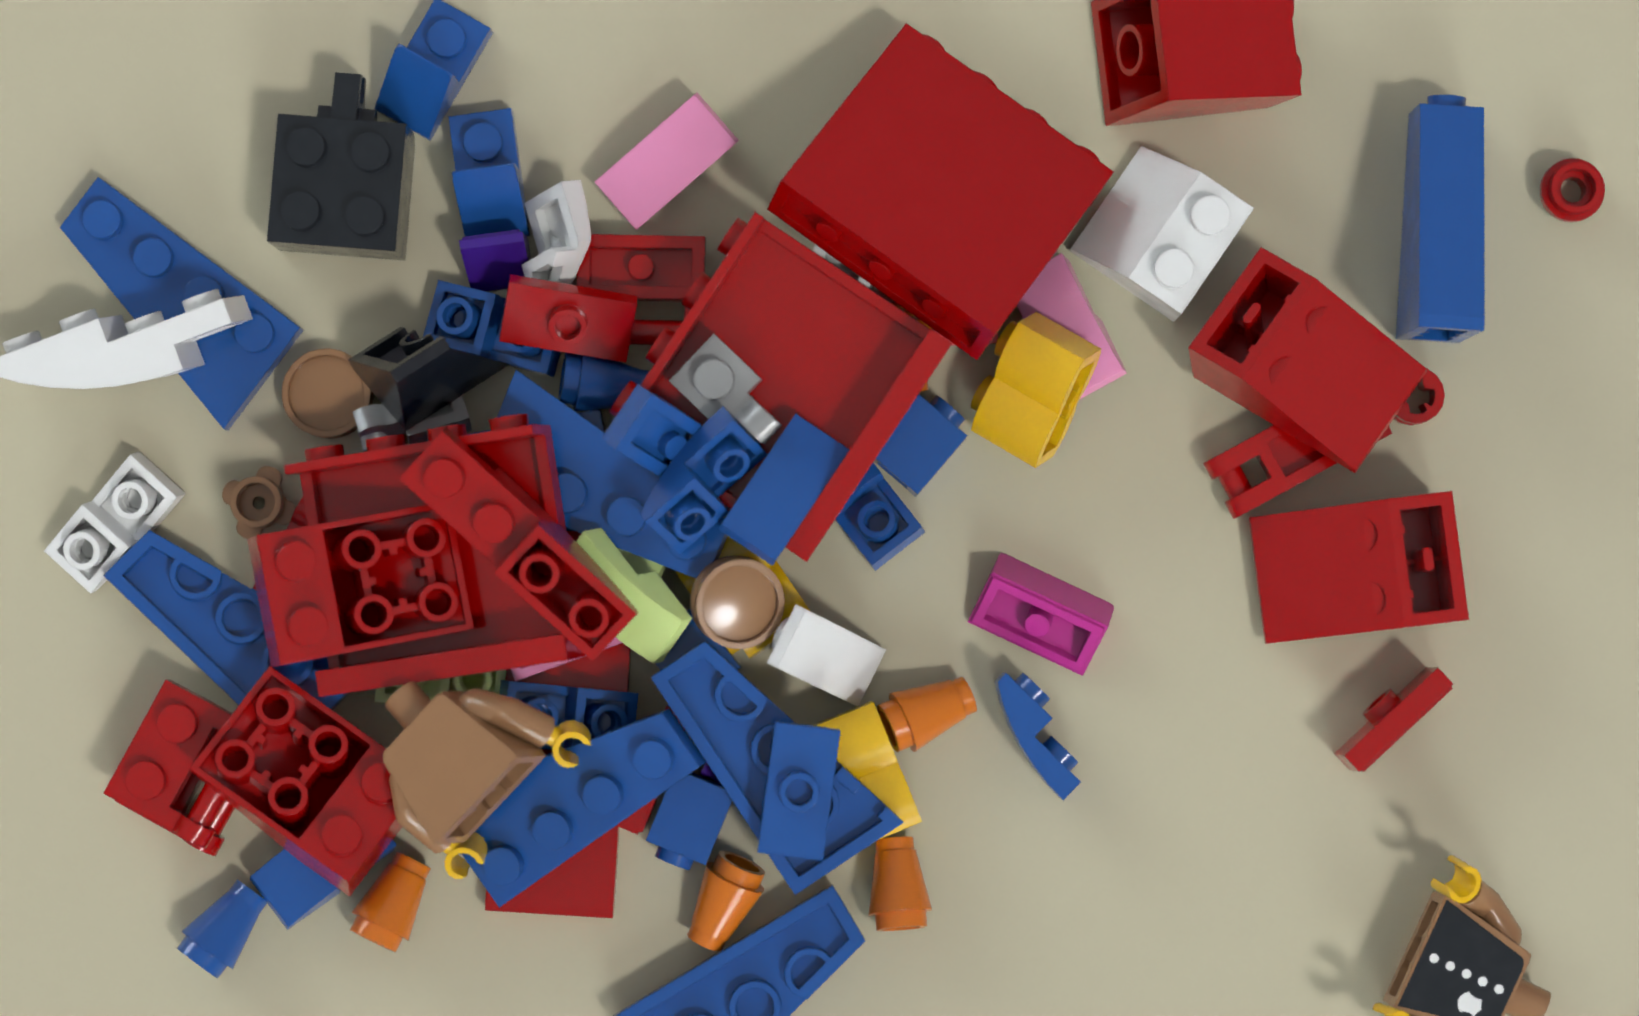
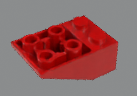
(1304, 361)
(1359, 567)
(359, 584)
(304, 779)

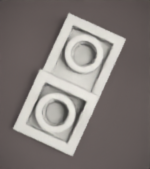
(114, 521)
(825, 655)

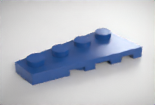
(158, 270)
(602, 484)
(206, 617)
(734, 734)
(566, 809)
(765, 970)

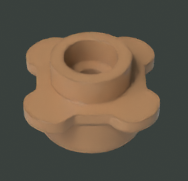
(242, 496)

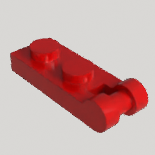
(1282, 459)

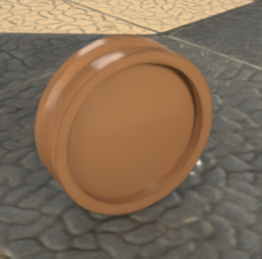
(323, 393)
(737, 602)

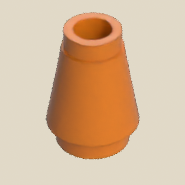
(925, 712)
(898, 886)
(724, 899)
(391, 903)

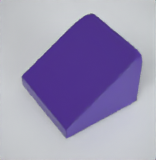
(493, 257)

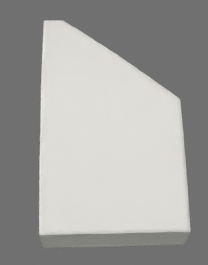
(560, 232)

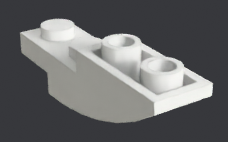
(117, 353)

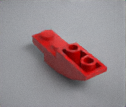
(522, 542)

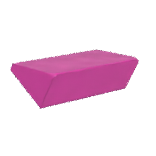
(1042, 613)

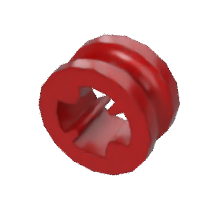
(1432, 384)

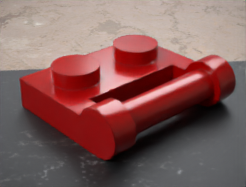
(644, 266)
(160, 760)

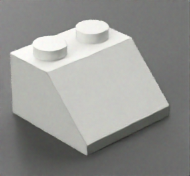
(1161, 231)

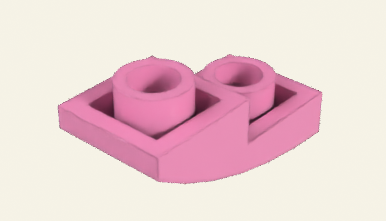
(666, 161)
(1062, 299)

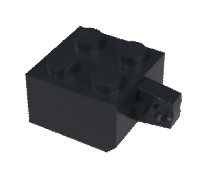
(342, 179)

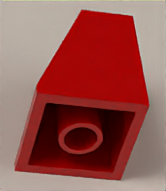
(1193, 57)

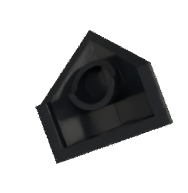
(419, 374)

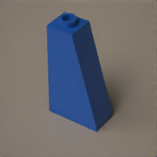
(1443, 223)

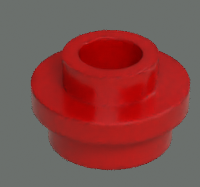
(1588, 180)

